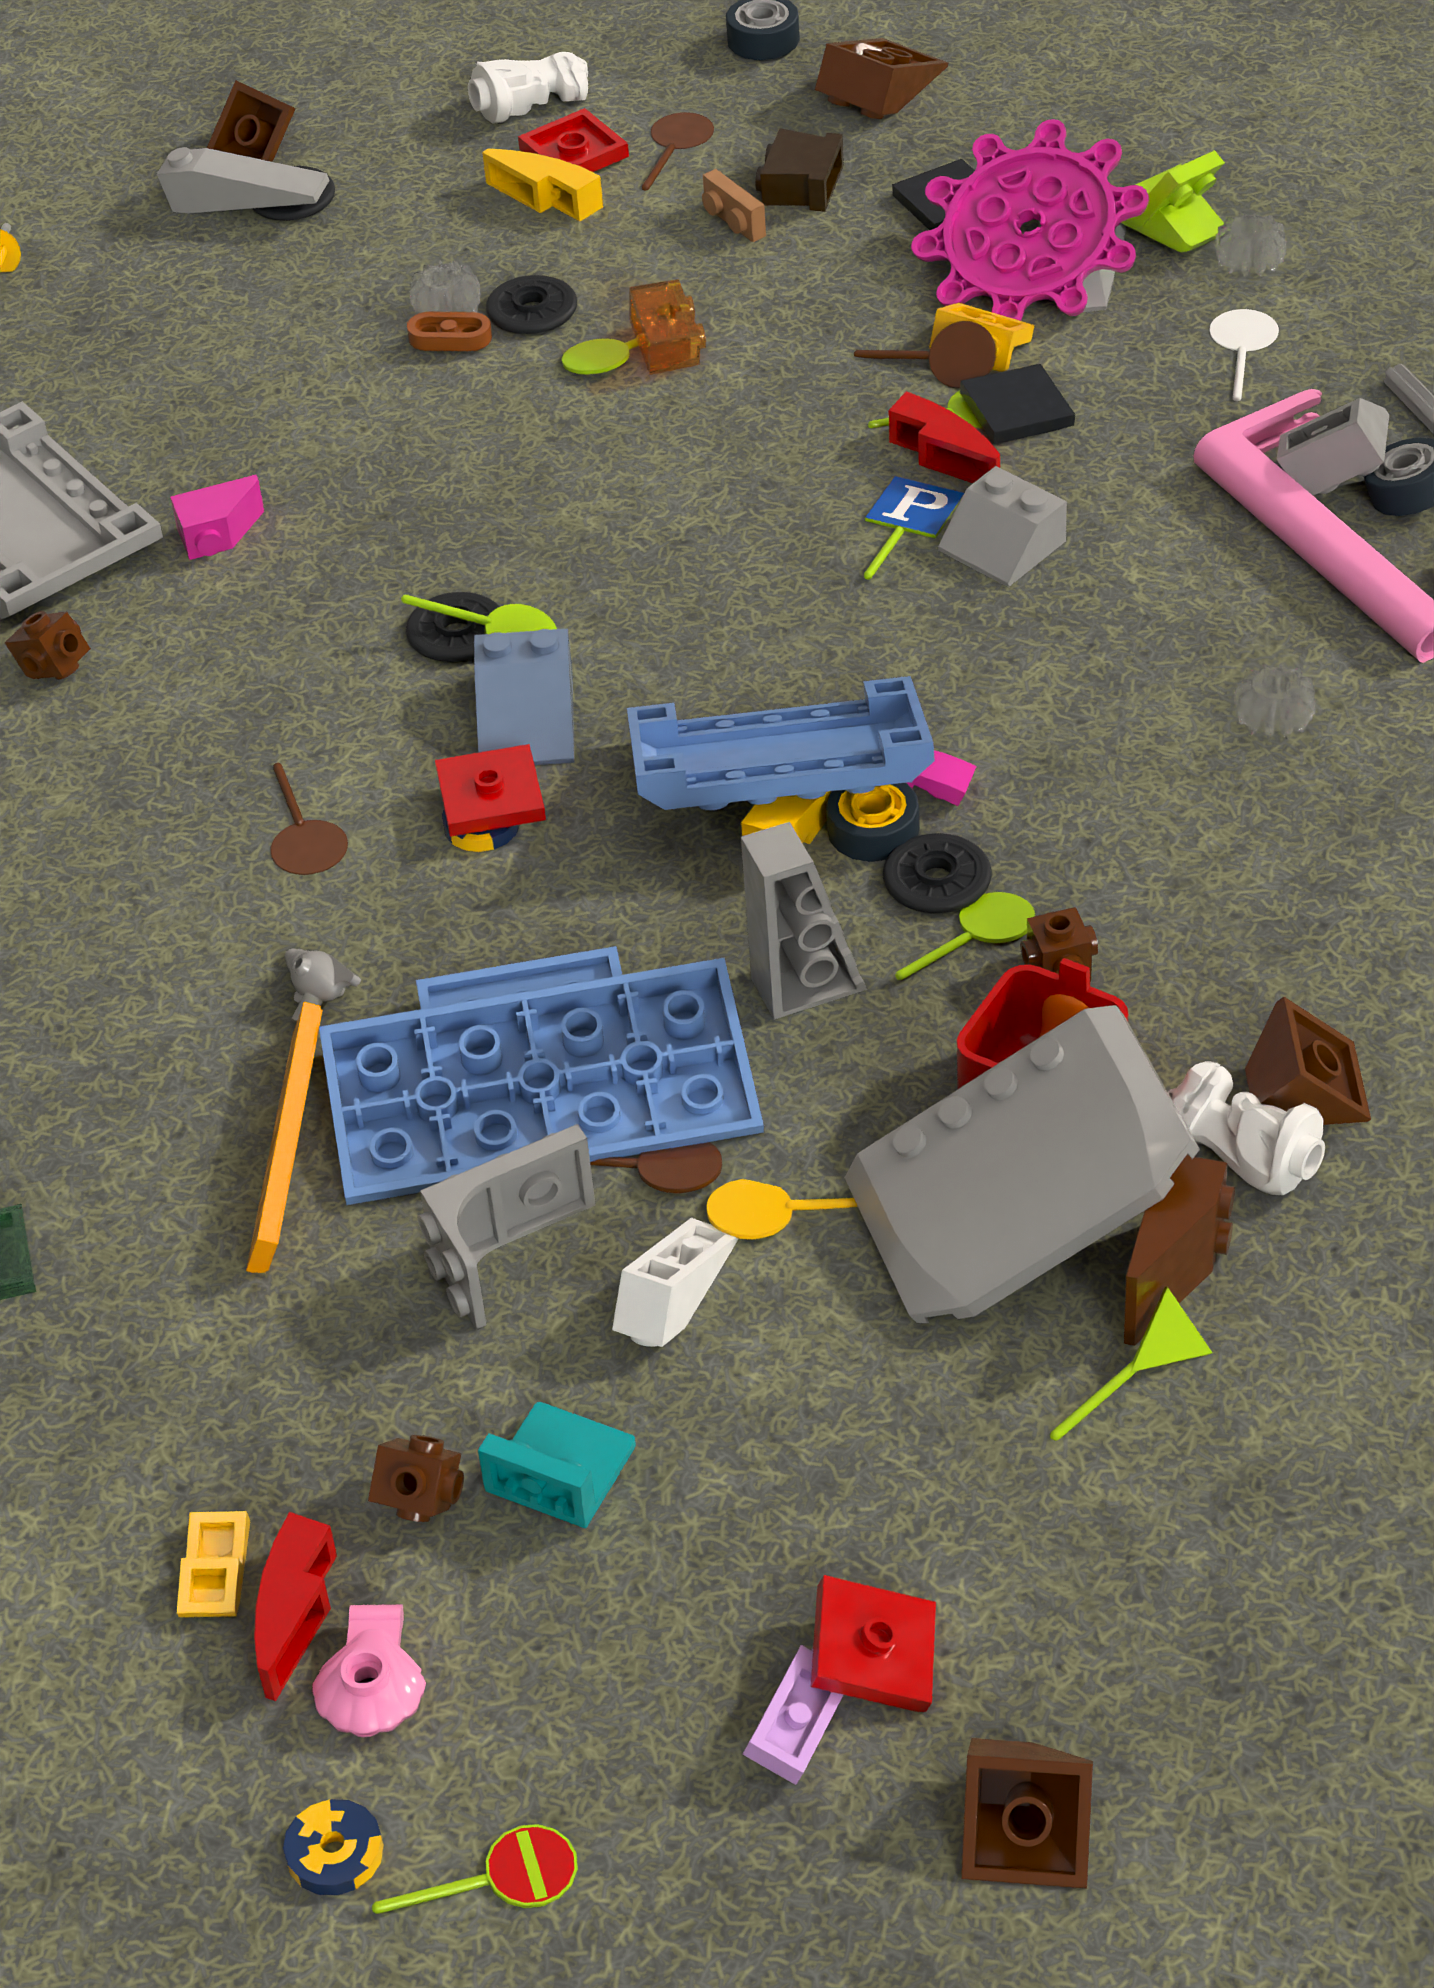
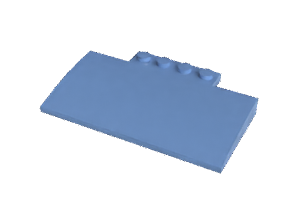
(531, 1053)

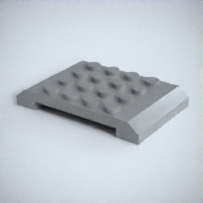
(55, 516)

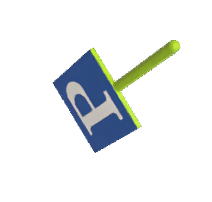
(910, 508)

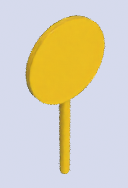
(759, 1209)

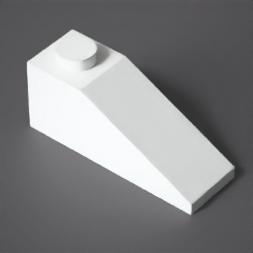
(669, 1282)

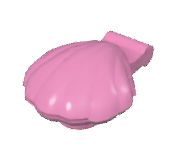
(369, 1653)

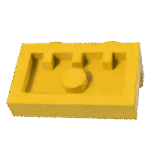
(1004, 330)

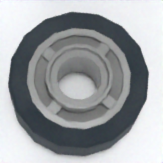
(762, 28)
(1405, 478)

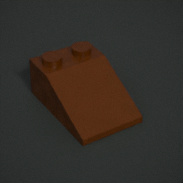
(875, 75)
(1178, 1240)

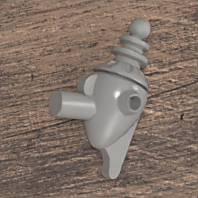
(317, 977)

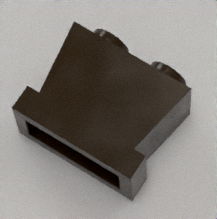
(800, 170)

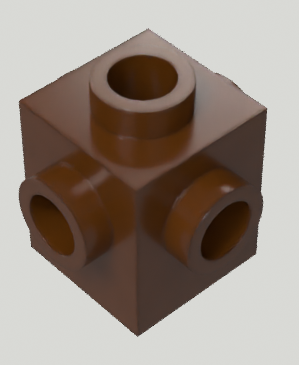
(48, 645)
(1058, 937)
(416, 1477)

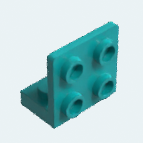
(556, 1463)

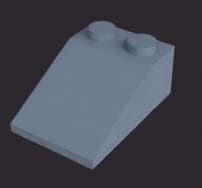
(525, 693)

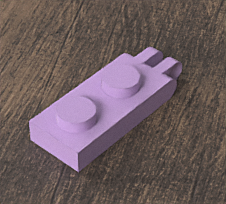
(793, 1721)

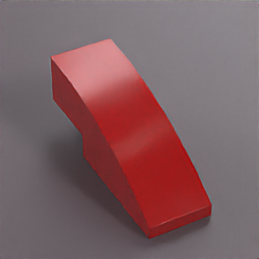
(941, 438)
(291, 1599)

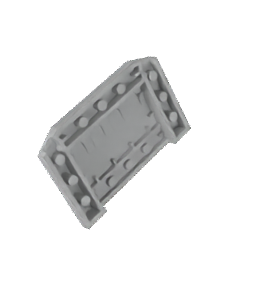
(1021, 1167)

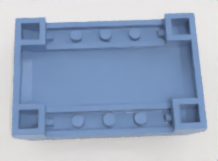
(781, 750)

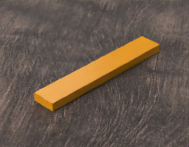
(284, 1139)

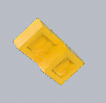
(213, 1564)

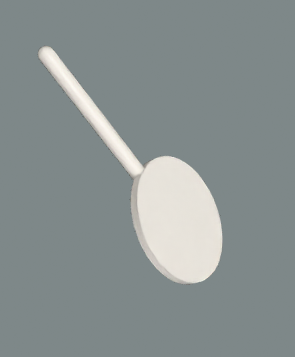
(1243, 332)

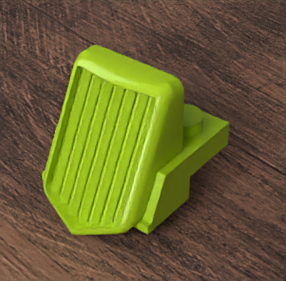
(1176, 208)

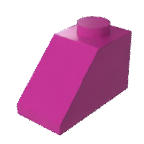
(217, 515)

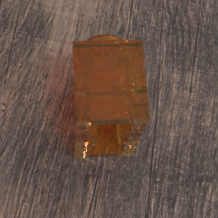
(665, 326)

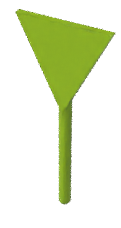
(1166, 1340)

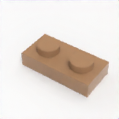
(733, 205)

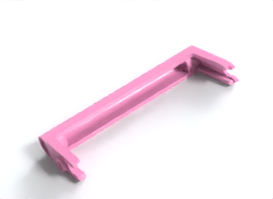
(1237, 462)

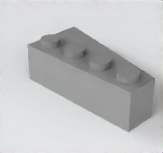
(791, 926)

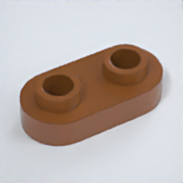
(449, 331)

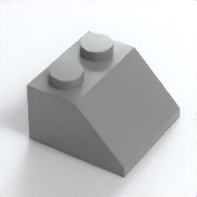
(1005, 526)

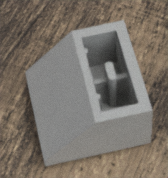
(1335, 446)

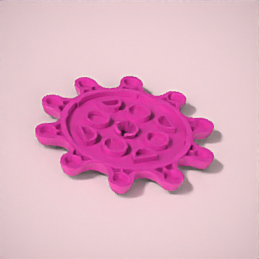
(1013, 187)

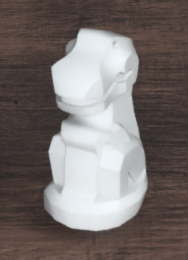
(512, 86)
(1255, 1140)

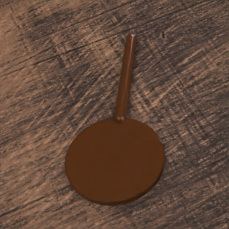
(678, 132)
(956, 354)
(308, 844)
(673, 1169)

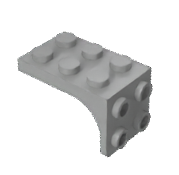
(500, 1204)

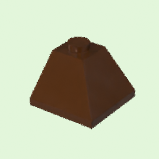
(251, 124)
(1309, 1064)
(1026, 1814)

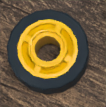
(872, 822)

